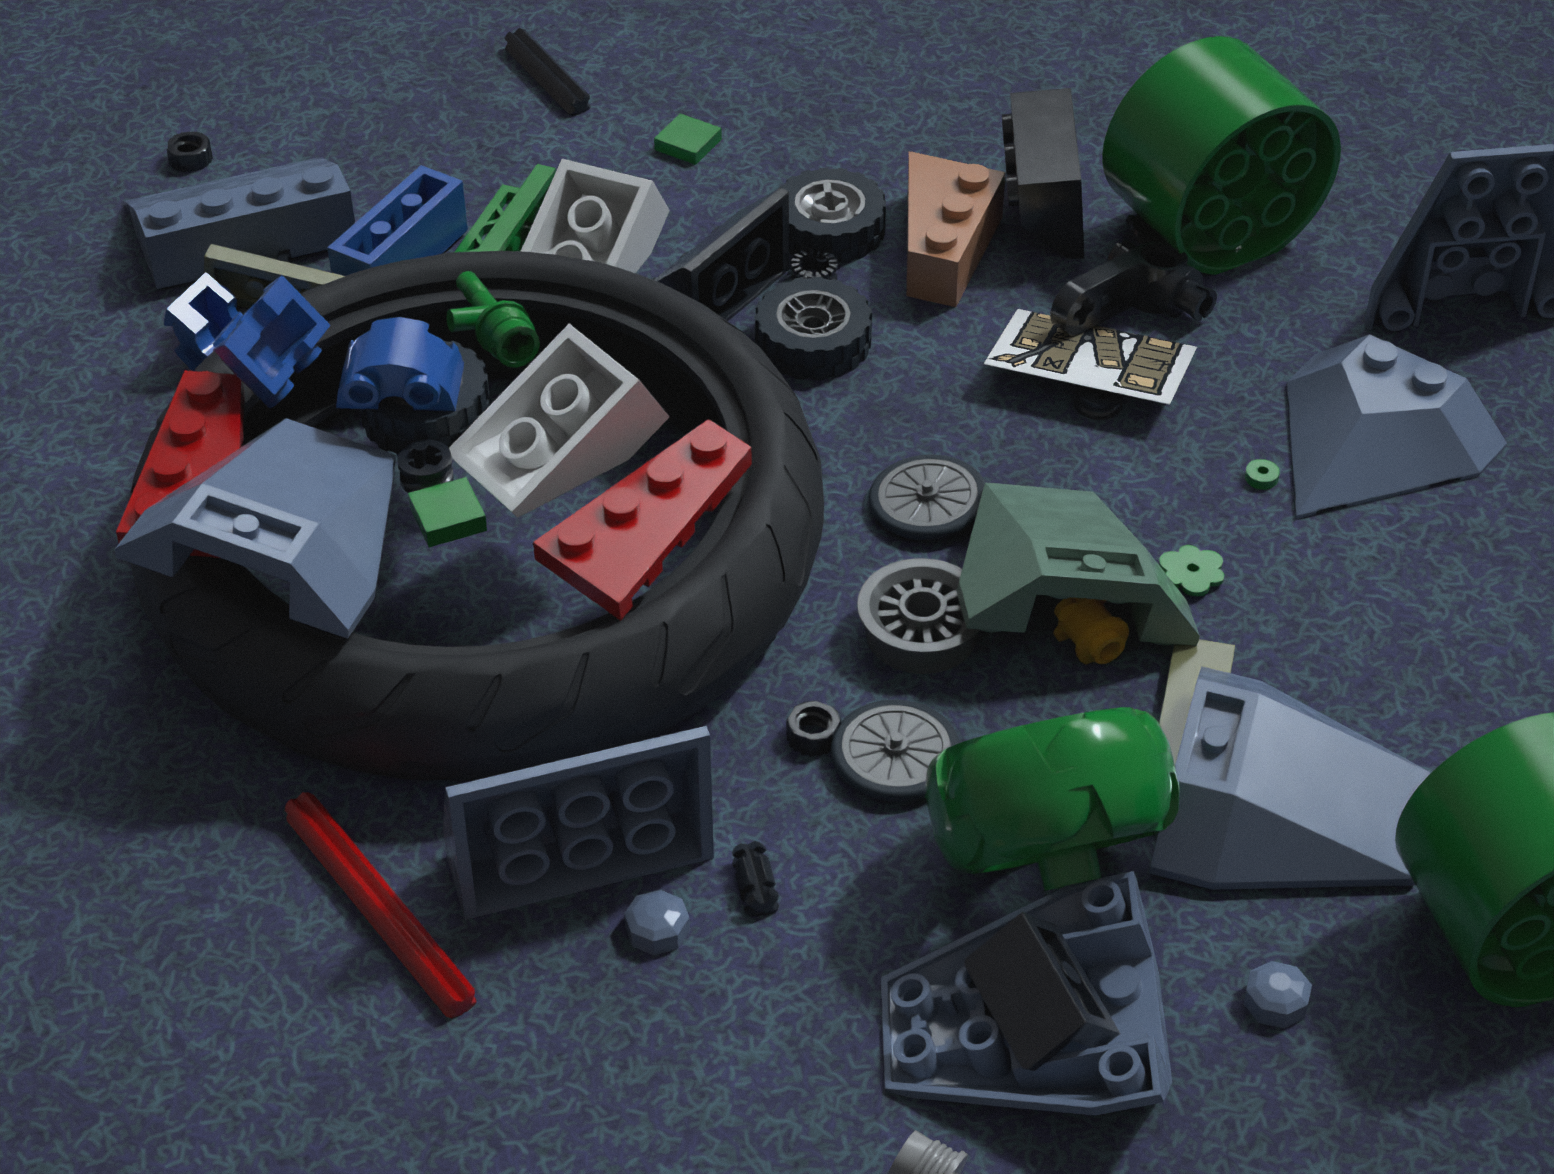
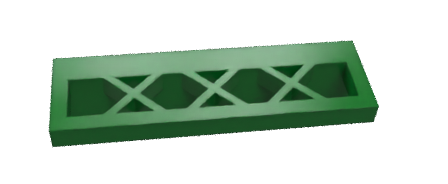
(513, 223)

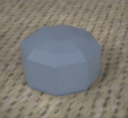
(657, 922)
(1277, 994)

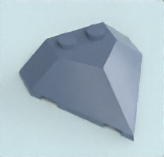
(1381, 426)

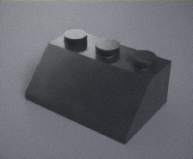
(1045, 168)
(736, 258)

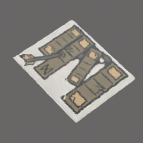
(1093, 359)

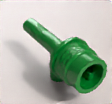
(499, 326)

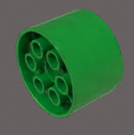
(1221, 154)
(1484, 858)

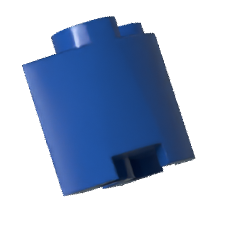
(199, 318)
(272, 341)
(403, 362)

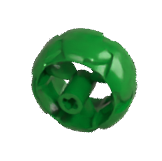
(1052, 794)

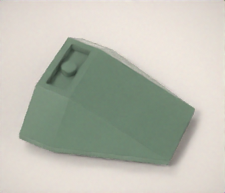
(1063, 547)

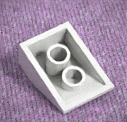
(598, 217)
(558, 425)

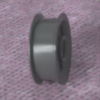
(916, 616)

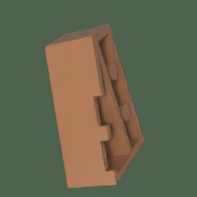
(949, 224)

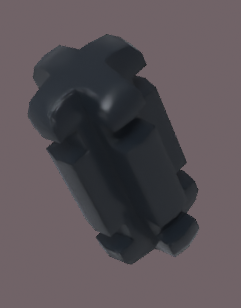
(755, 879)

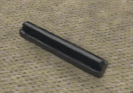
(547, 72)

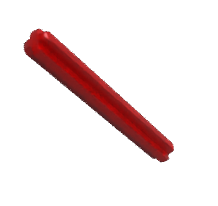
(381, 906)

